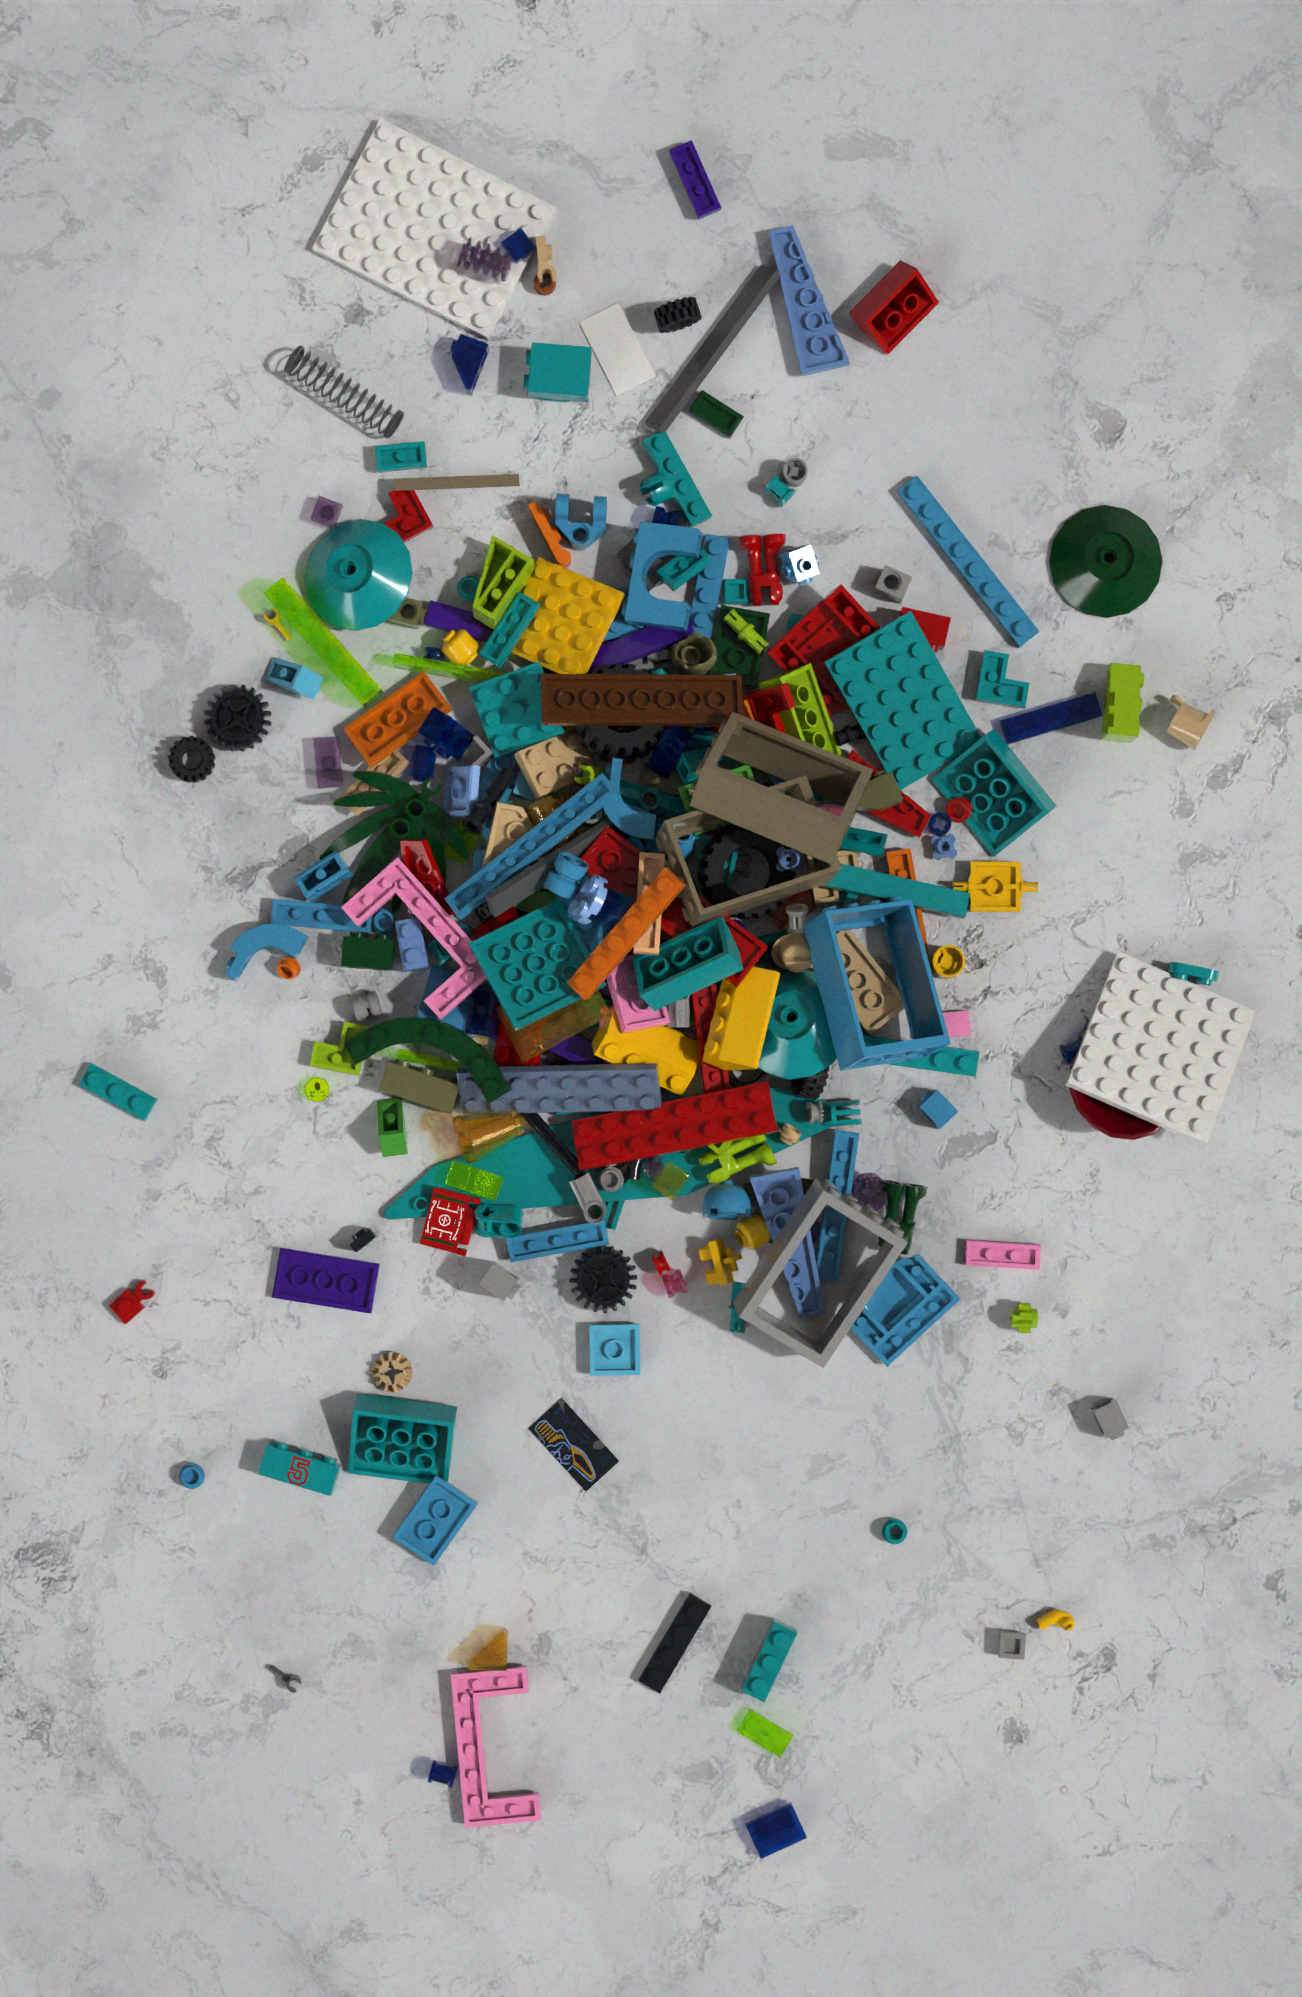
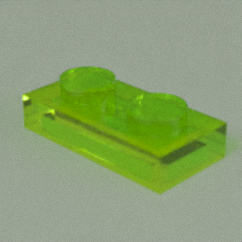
(765, 1732)

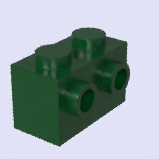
(368, 952)

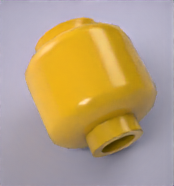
(460, 647)
(752, 1232)

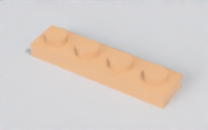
(649, 868)

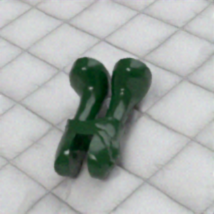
(913, 1194)

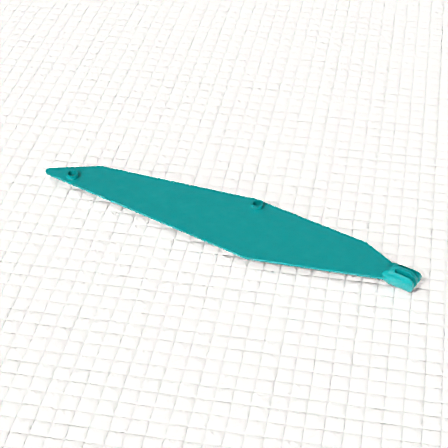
(540, 1179)

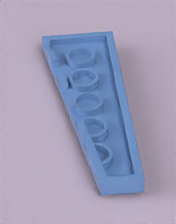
(810, 323)
(778, 1197)

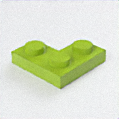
(337, 1057)

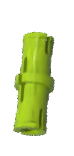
(745, 631)

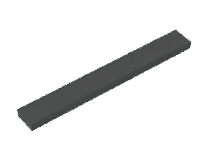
(712, 349)

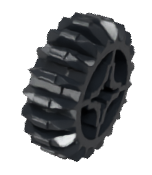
(229, 726)
(591, 1298)

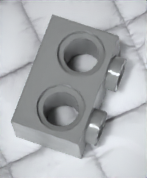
(500, 1282)

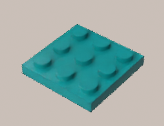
(512, 710)

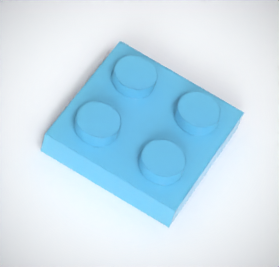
(614, 1349)

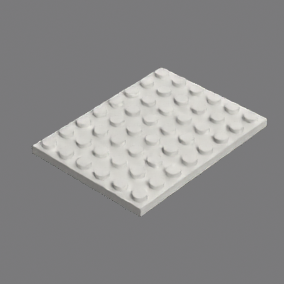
(413, 212)

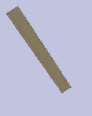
(454, 482)

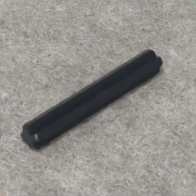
(554, 1142)

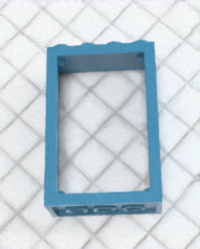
(911, 972)

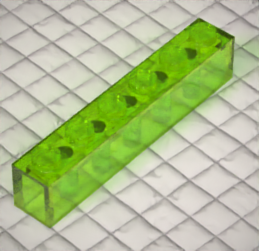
(323, 643)

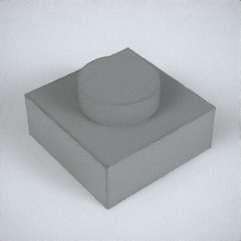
(1011, 1645)

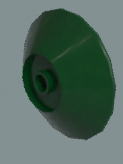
(1099, 585)

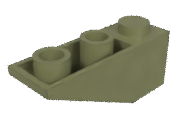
(879, 795)

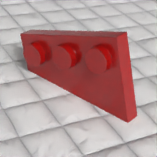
(421, 863)

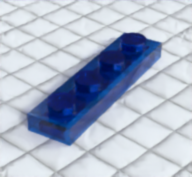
(1050, 718)

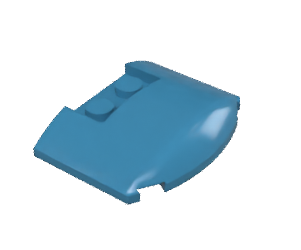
(903, 1308)

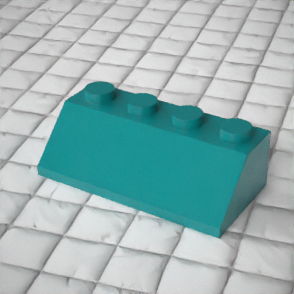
(687, 964)

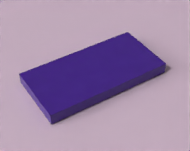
(325, 1280)

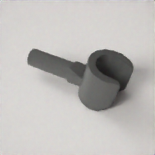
(286, 1678)

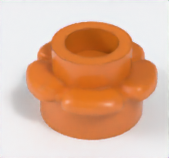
(288, 968)

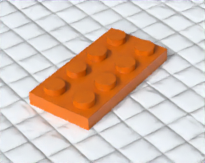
(395, 719)

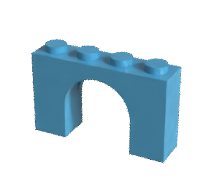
(654, 542)

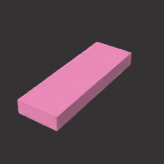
(1002, 1254)

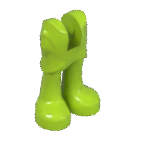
(731, 1165)

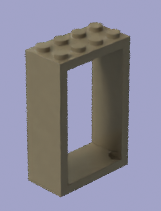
(771, 811)
(699, 820)

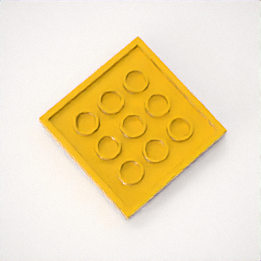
(570, 620)

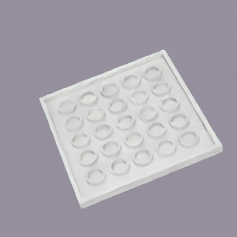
(1160, 1048)

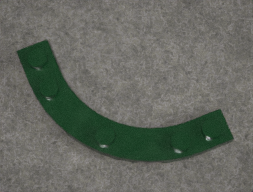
(436, 1034)

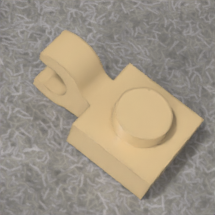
(544, 254)

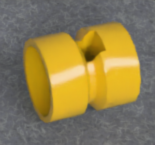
(947, 962)

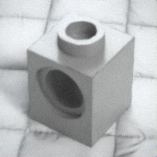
(902, 579)
(1110, 1419)

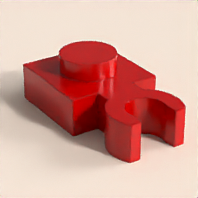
(129, 1303)

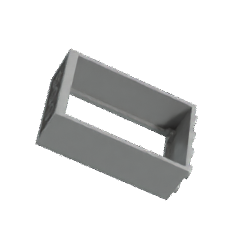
(816, 1198)

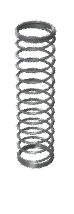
(291, 365)

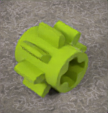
(1024, 1318)

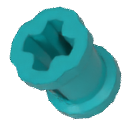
(779, 490)

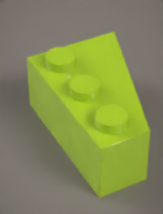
(502, 578)
(1122, 703)

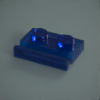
(776, 1830)

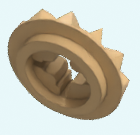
(399, 1362)

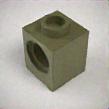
(415, 620)

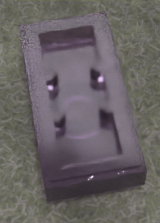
(328, 762)

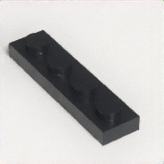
(674, 1642)

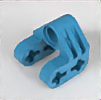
(568, 531)

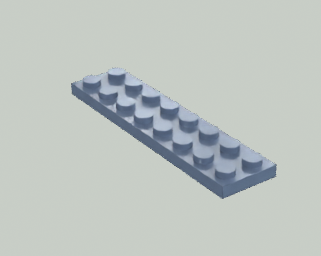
(567, 1089)

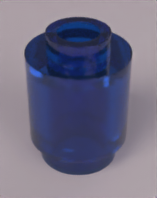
(422, 763)

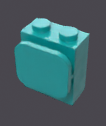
(558, 372)

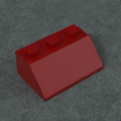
(894, 306)

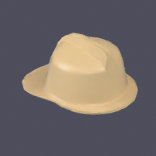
(792, 952)

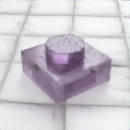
(326, 512)

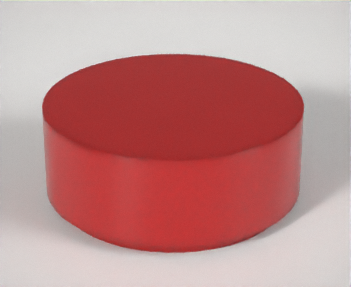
(959, 809)

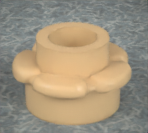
(789, 1134)

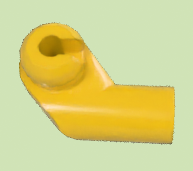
(1057, 1618)

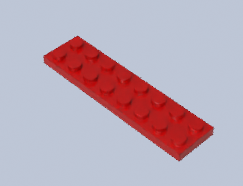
(619, 864)
(675, 1126)

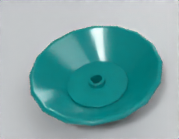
(375, 587)
(798, 1046)

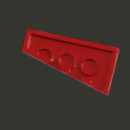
(906, 815)

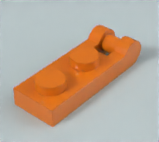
(550, 535)

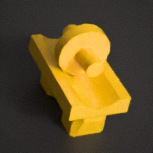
(723, 1260)

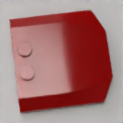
(821, 634)

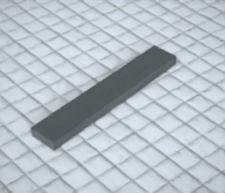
(534, 877)

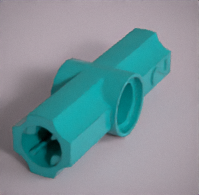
(663, 803)

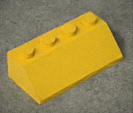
(741, 1021)
(670, 1049)

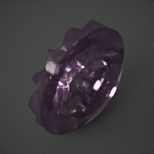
(875, 1185)

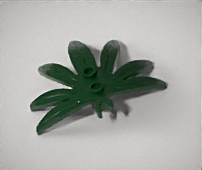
(407, 817)

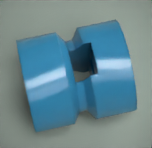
(565, 876)

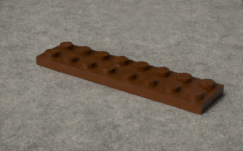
(639, 699)

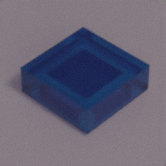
(518, 246)

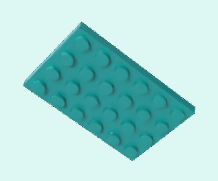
(903, 700)

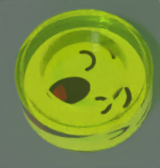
(317, 1089)

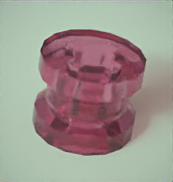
(674, 1283)

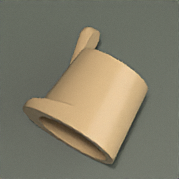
(1188, 723)

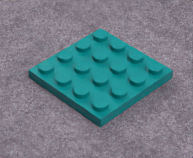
(532, 963)

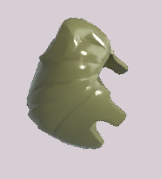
(693, 654)

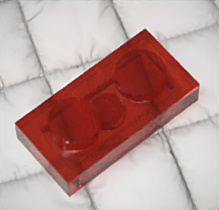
(781, 918)

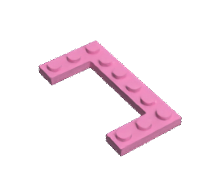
(400, 881)
(477, 1807)

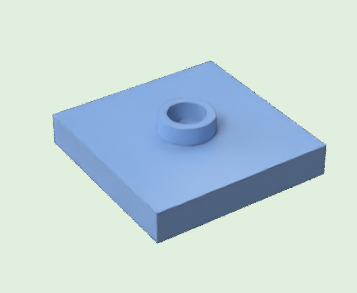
(460, 790)

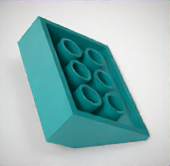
(1000, 789)
(401, 1439)

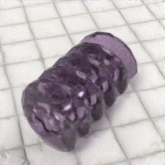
(485, 259)

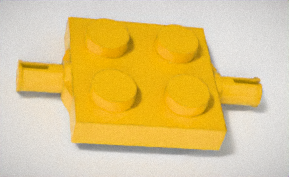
(995, 886)

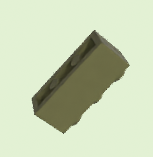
(420, 1086)

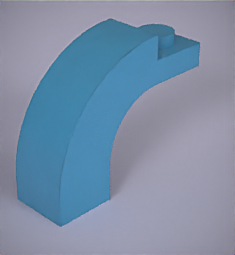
(625, 819)
(263, 937)

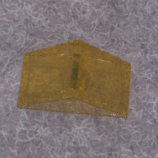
(494, 1655)

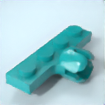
(672, 481)

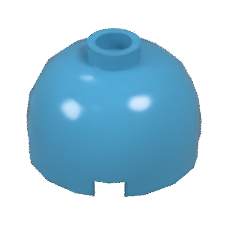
(727, 1202)

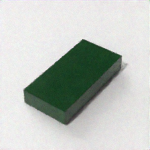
(716, 414)

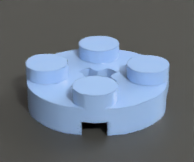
(589, 899)

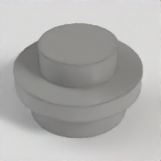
(611, 1179)

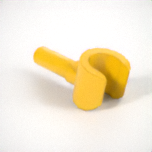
(278, 624)

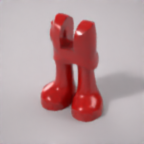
(771, 578)

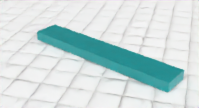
(887, 887)

